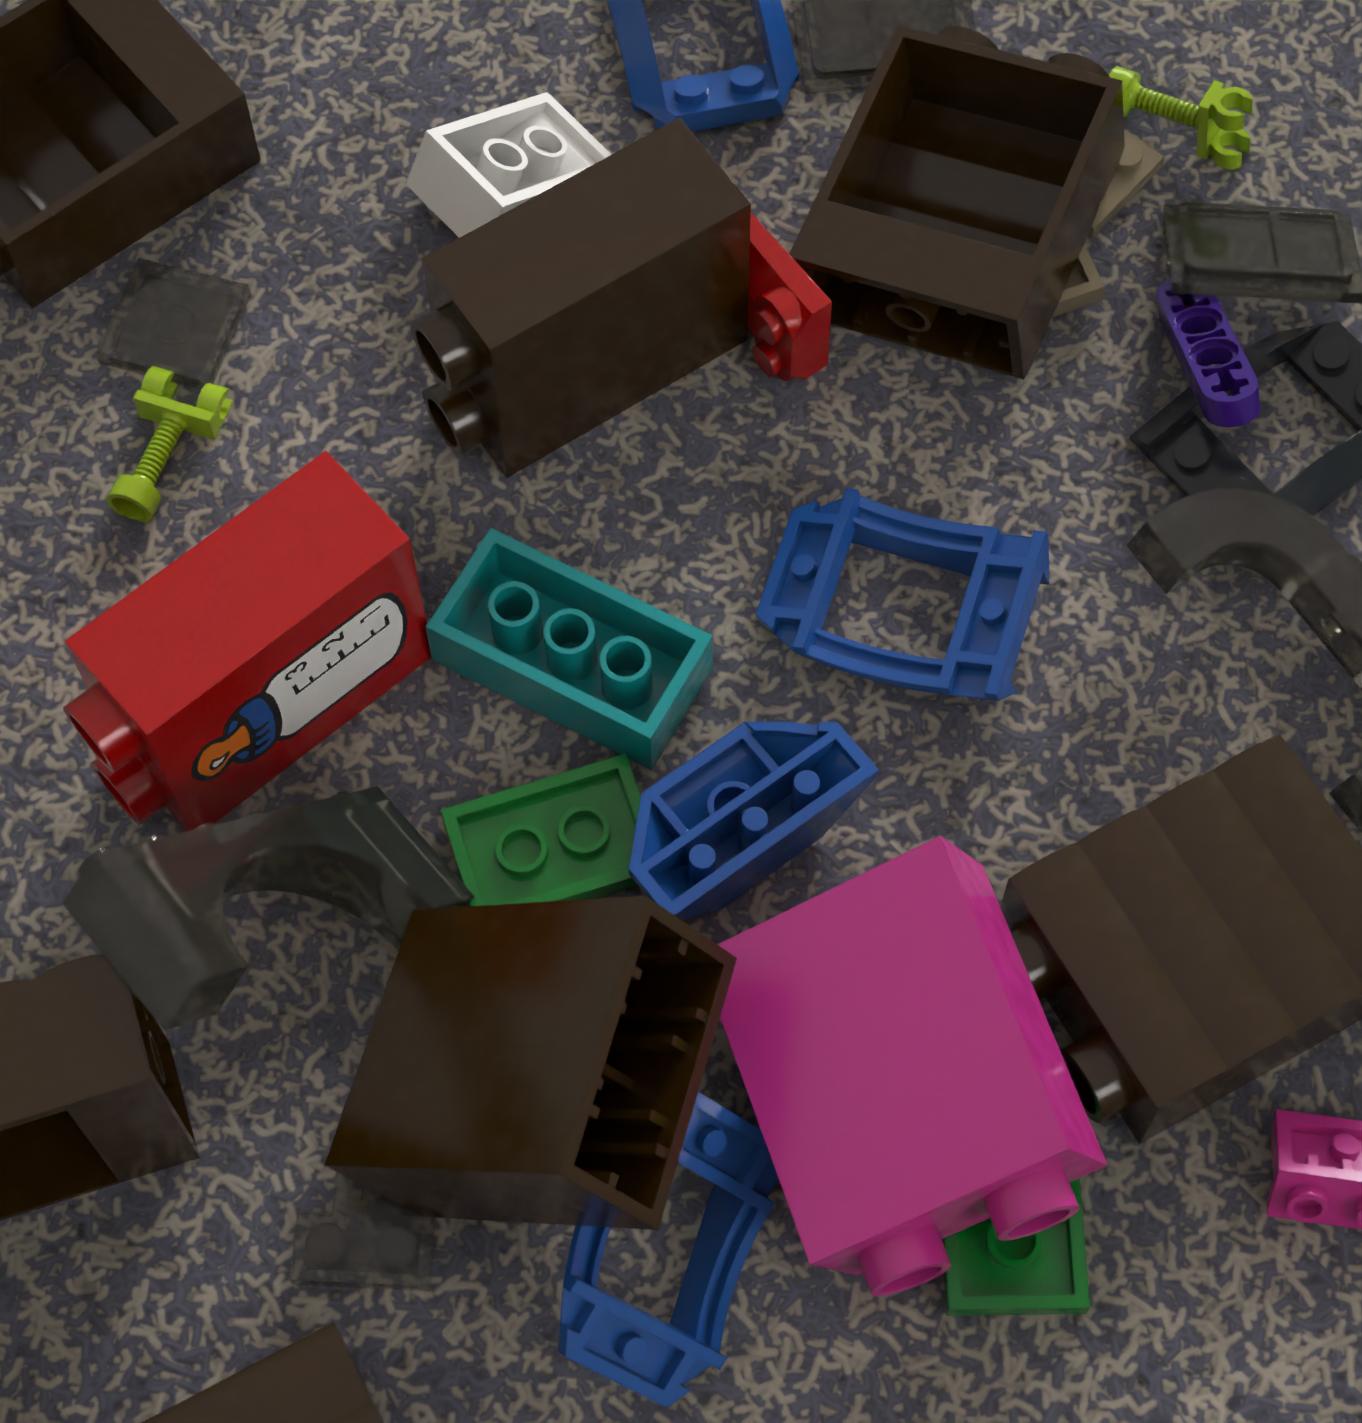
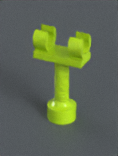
(1211, 119)
(156, 404)

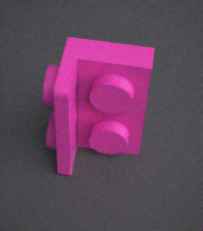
(1316, 1169)

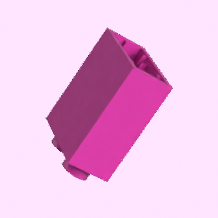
(904, 1069)

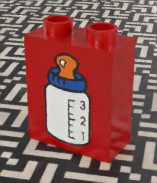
(249, 649)

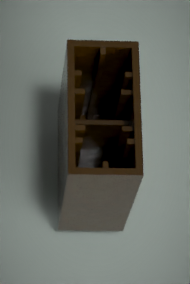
(585, 299)
(535, 1063)

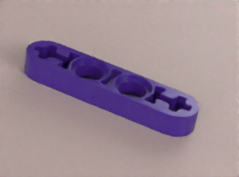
(1215, 346)

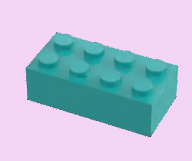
(570, 648)

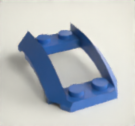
(710, 98)
(992, 615)
(636, 1346)

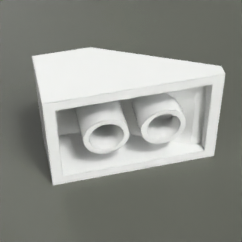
(499, 160)

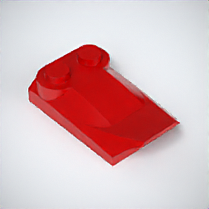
(785, 311)

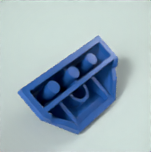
(743, 811)

